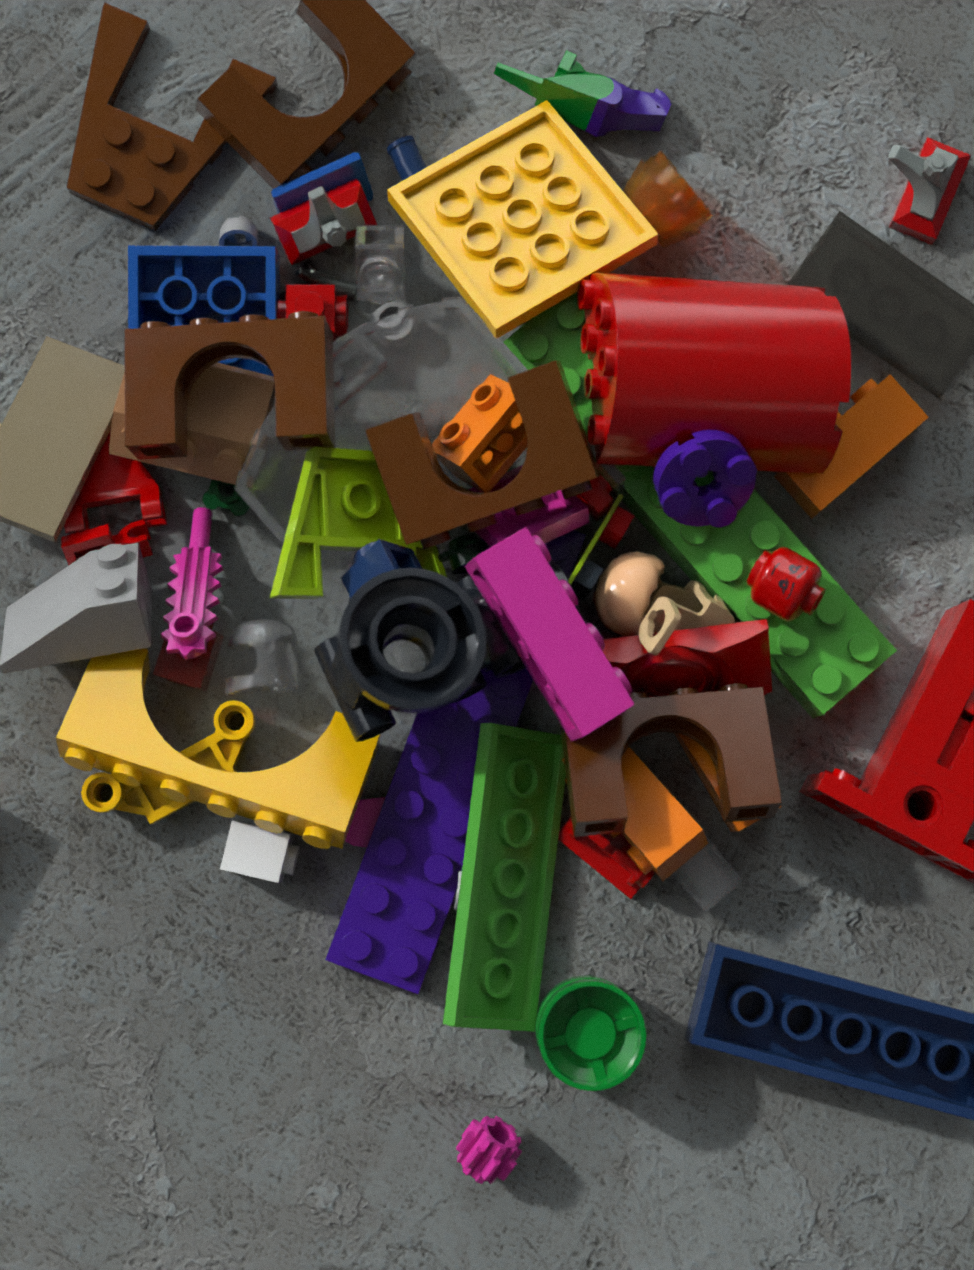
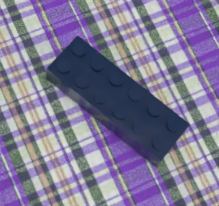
(835, 1029)

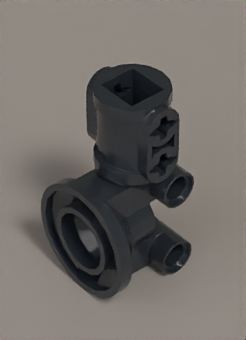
(438, 616)

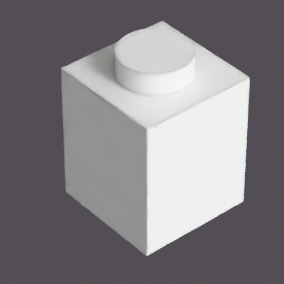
(259, 852)

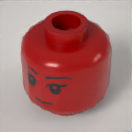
(786, 584)

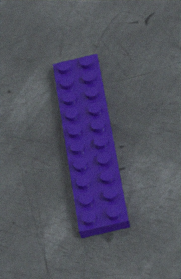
(423, 826)

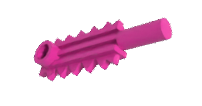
(193, 588)

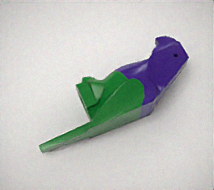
(591, 99)

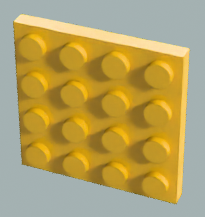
(521, 218)

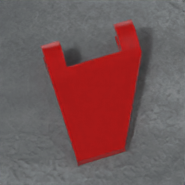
(113, 482)

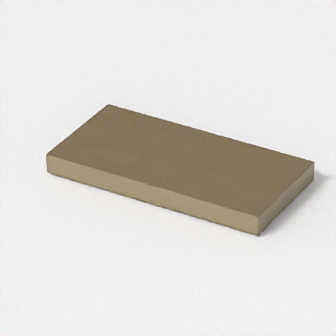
(54, 435)

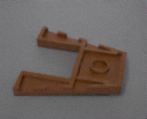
(124, 159)

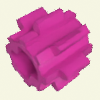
(488, 1149)

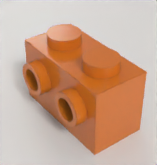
(483, 436)

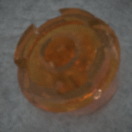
(666, 200)

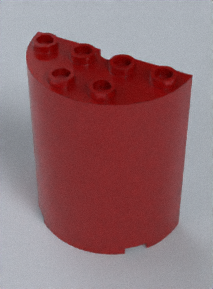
(714, 358)

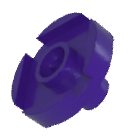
(721, 498)

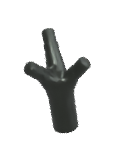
(314, 276)

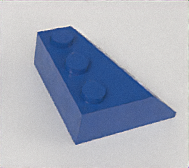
(203, 282)

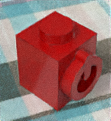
(320, 300)

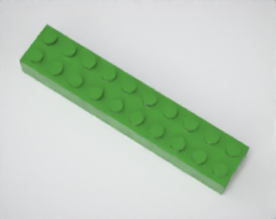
(812, 656)

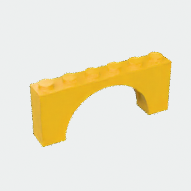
(305, 796)

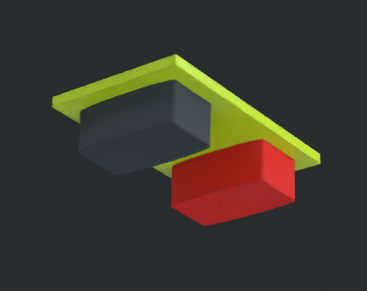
(610, 533)

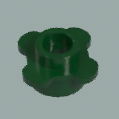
(218, 498)
(462, 551)

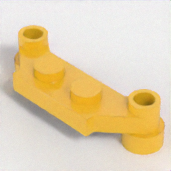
(216, 751)

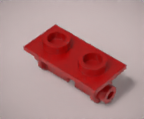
(608, 858)

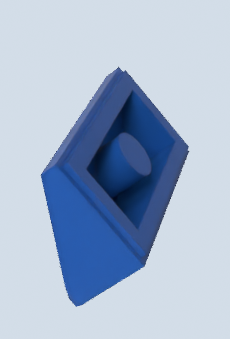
(328, 177)

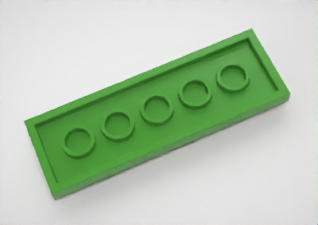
(506, 880)

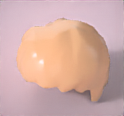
(625, 591)

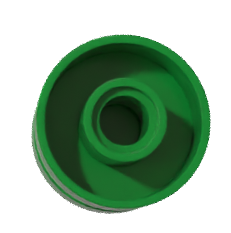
(590, 1033)

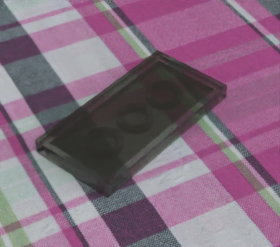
(892, 304)

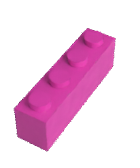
(550, 633)

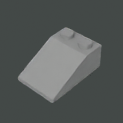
(81, 612)

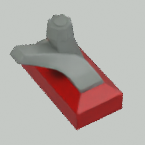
(930, 187)
(322, 220)

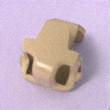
(680, 609)

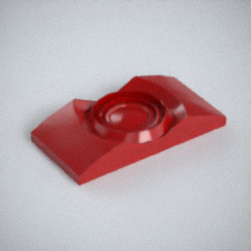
(697, 659)

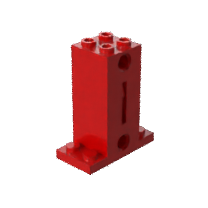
(922, 756)

